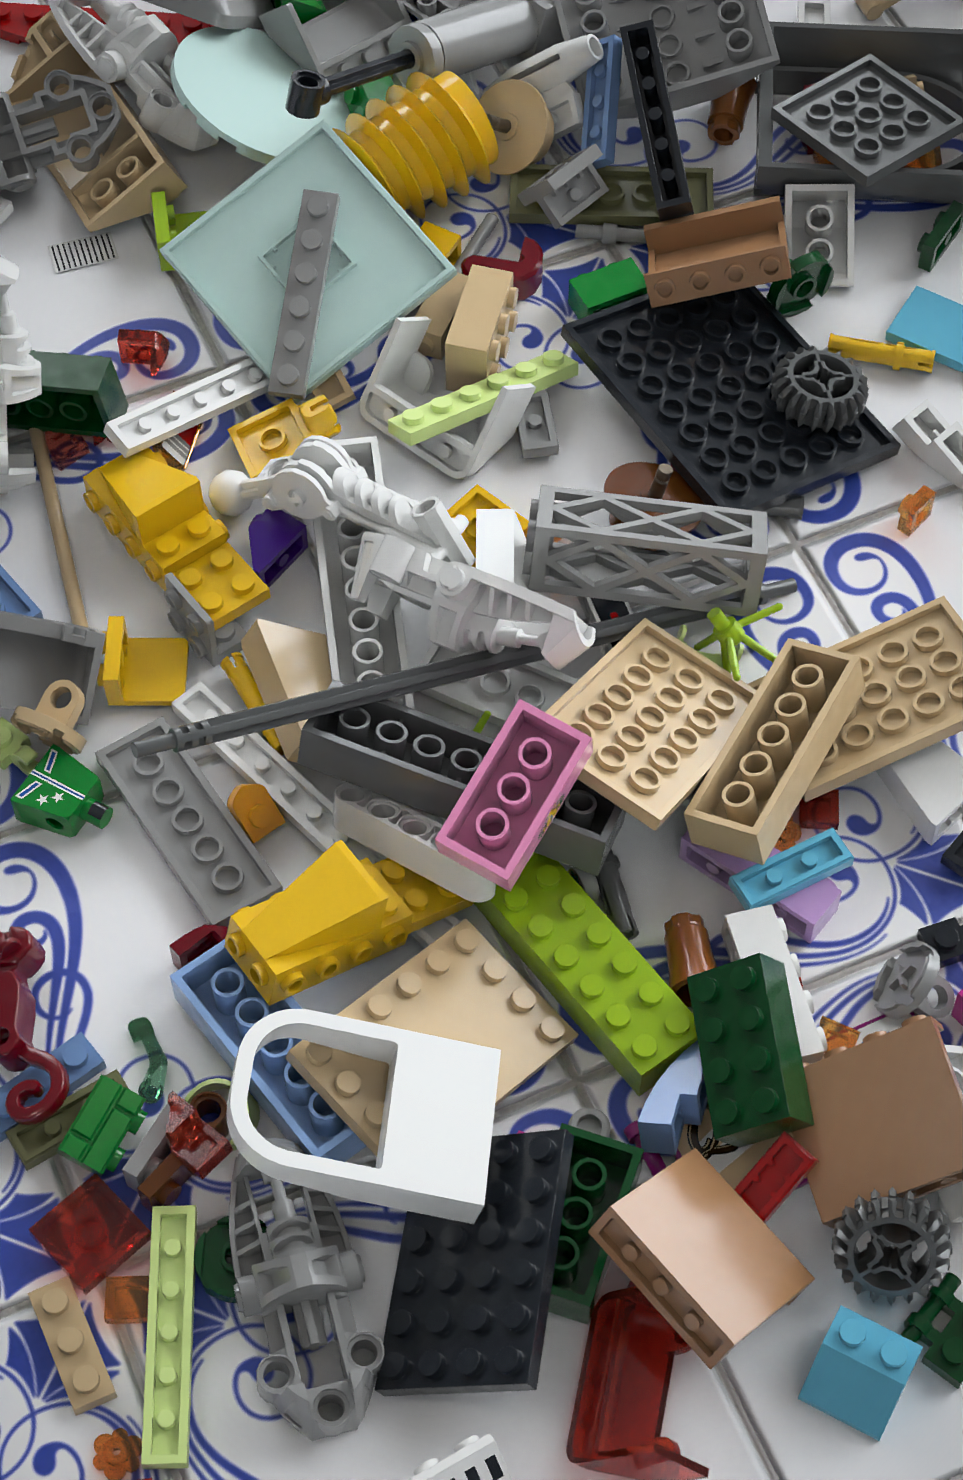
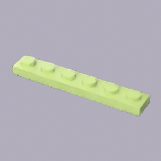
(478, 398)
(169, 1338)

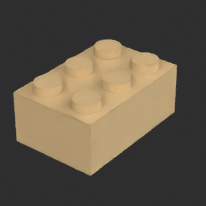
(480, 327)

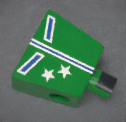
(61, 796)

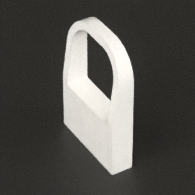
(432, 1120)

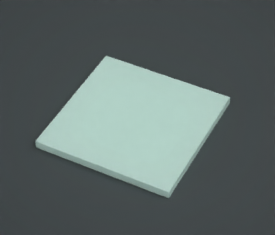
(244, 248)

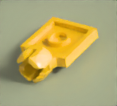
(281, 430)

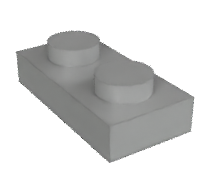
(537, 428)
(149, 1153)

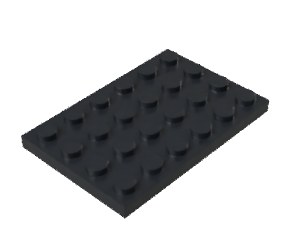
(478, 1295)

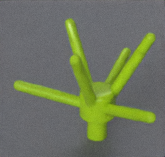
(730, 634)

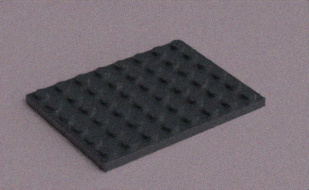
(703, 396)

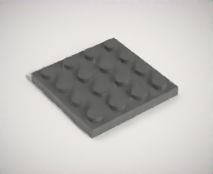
(868, 120)

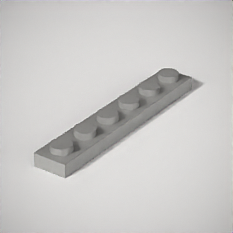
(304, 294)

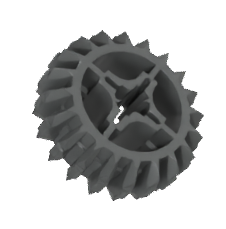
(819, 388)
(887, 1268)

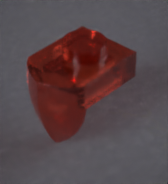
(143, 348)

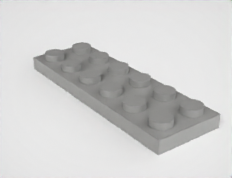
(189, 826)

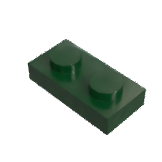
(944, 231)

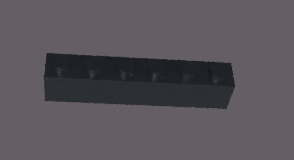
(656, 120)

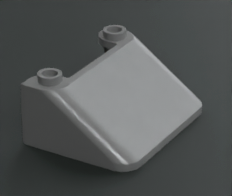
(339, 37)

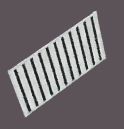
(83, 252)

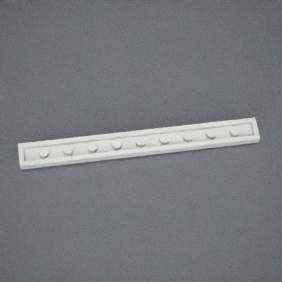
(288, 788)

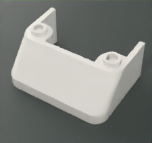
(402, 383)

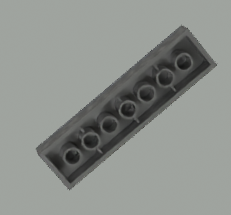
(430, 765)

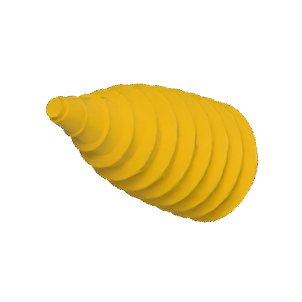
(424, 140)

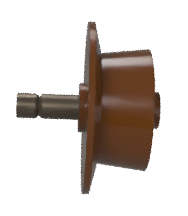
(650, 481)

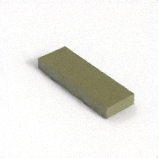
(40, 1141)

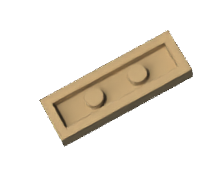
(72, 1345)

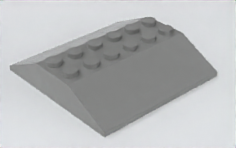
(702, 43)

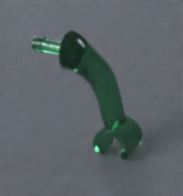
(154, 1080)

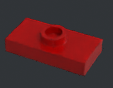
(775, 1176)

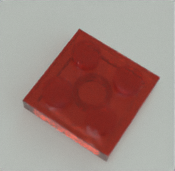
(90, 1233)

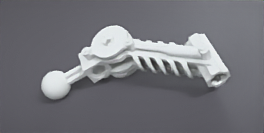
(325, 482)

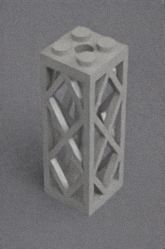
(639, 529)

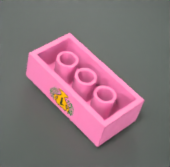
(514, 794)

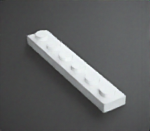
(186, 407)

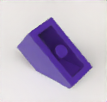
(275, 543)

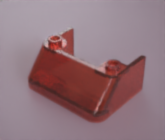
(626, 1393)

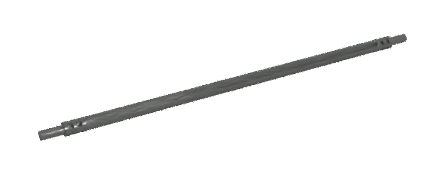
(407, 681)

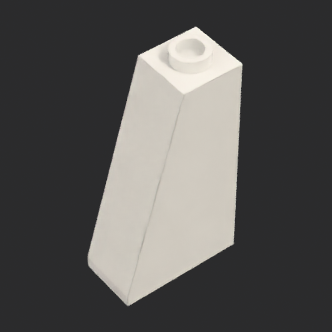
(928, 788)

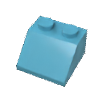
(860, 1372)

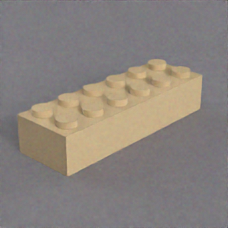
(774, 751)

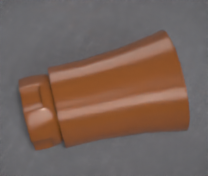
(729, 113)
(687, 951)

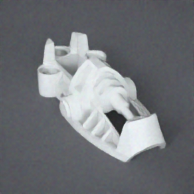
(135, 50)
(18, 383)
(466, 603)

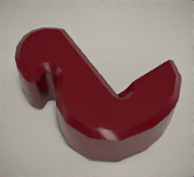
(526, 272)

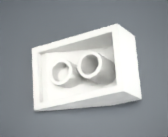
(822, 220)

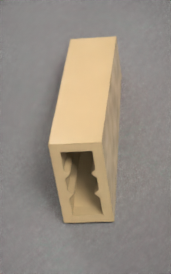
(286, 666)

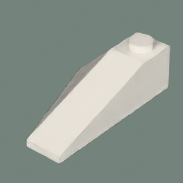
(501, 545)

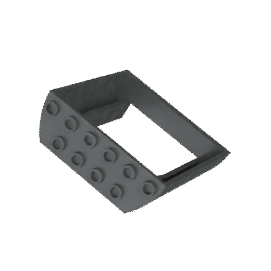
(818, 50)

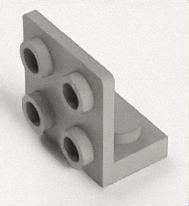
(198, 626)

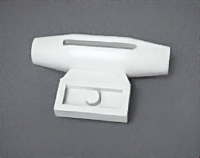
(552, 75)

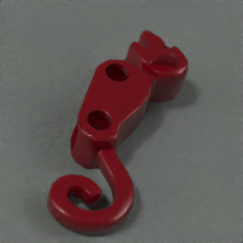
(19, 960)

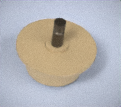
(520, 125)

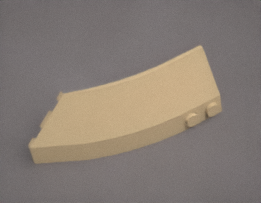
(130, 167)

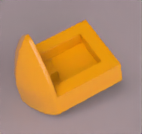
(254, 810)

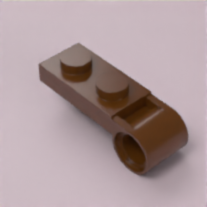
(166, 1181)

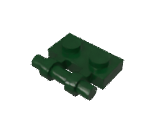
(945, 1347)

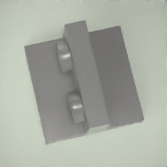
(567, 187)

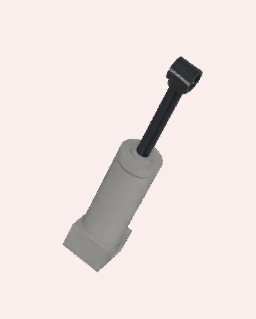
(448, 41)

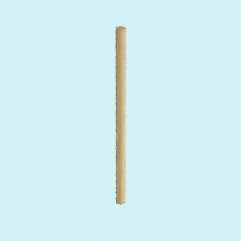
(58, 528)

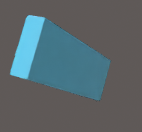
(791, 870)

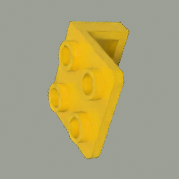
(142, 668)

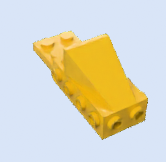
(169, 529)
(333, 921)

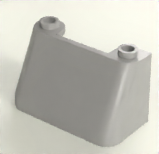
(45, 651)

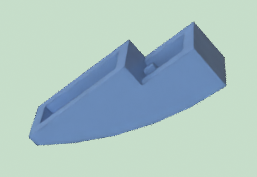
(674, 1101)

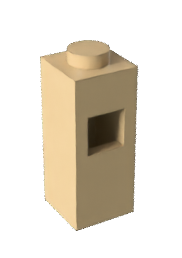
(441, 310)

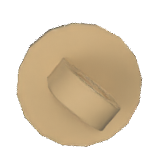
(53, 723)

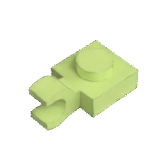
(16, 748)

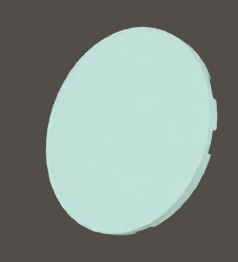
(240, 89)

